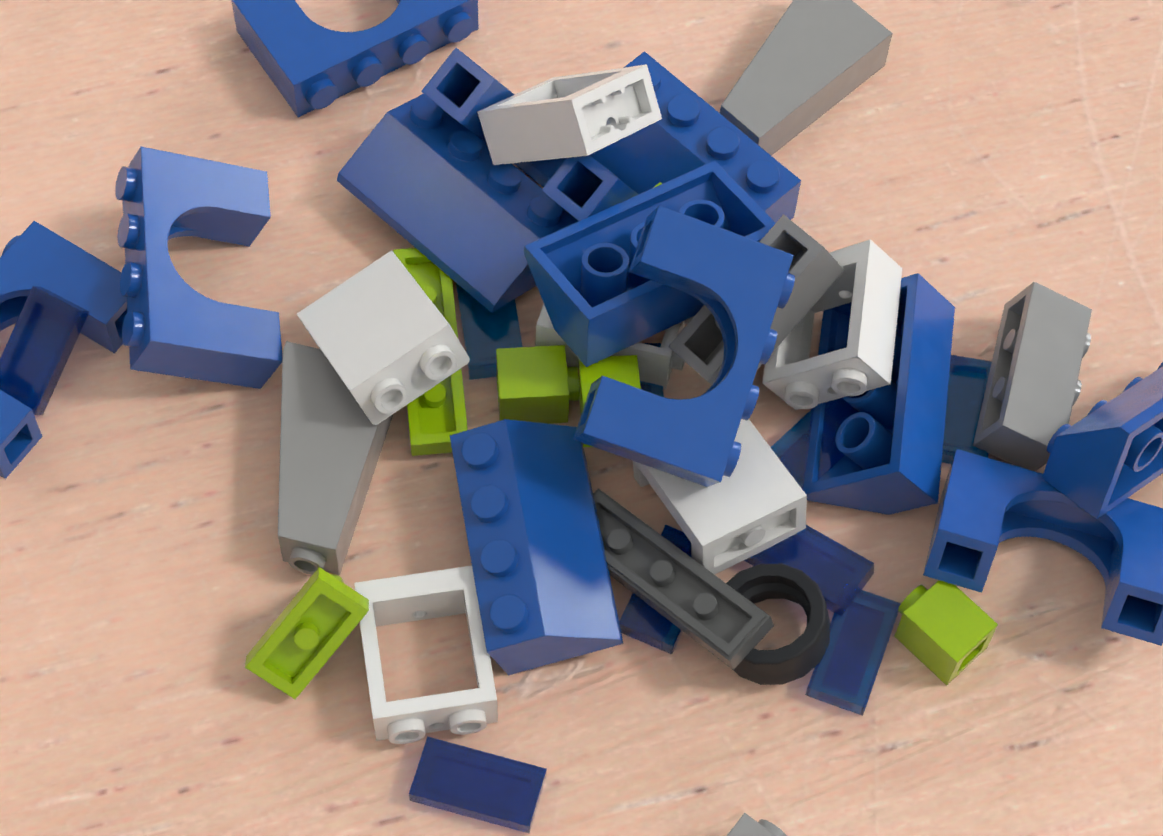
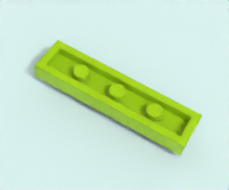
(442, 408)

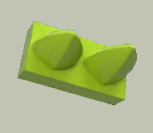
(307, 633)

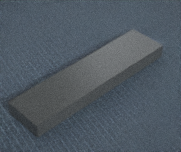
(678, 585)

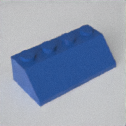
(692, 137)
(450, 200)
(587, 264)
(899, 428)
(1111, 448)
(534, 544)

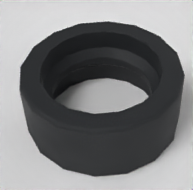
(807, 651)

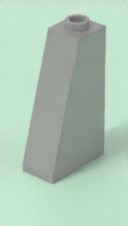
(805, 69)
(324, 461)

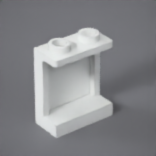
(384, 337)
(739, 514)

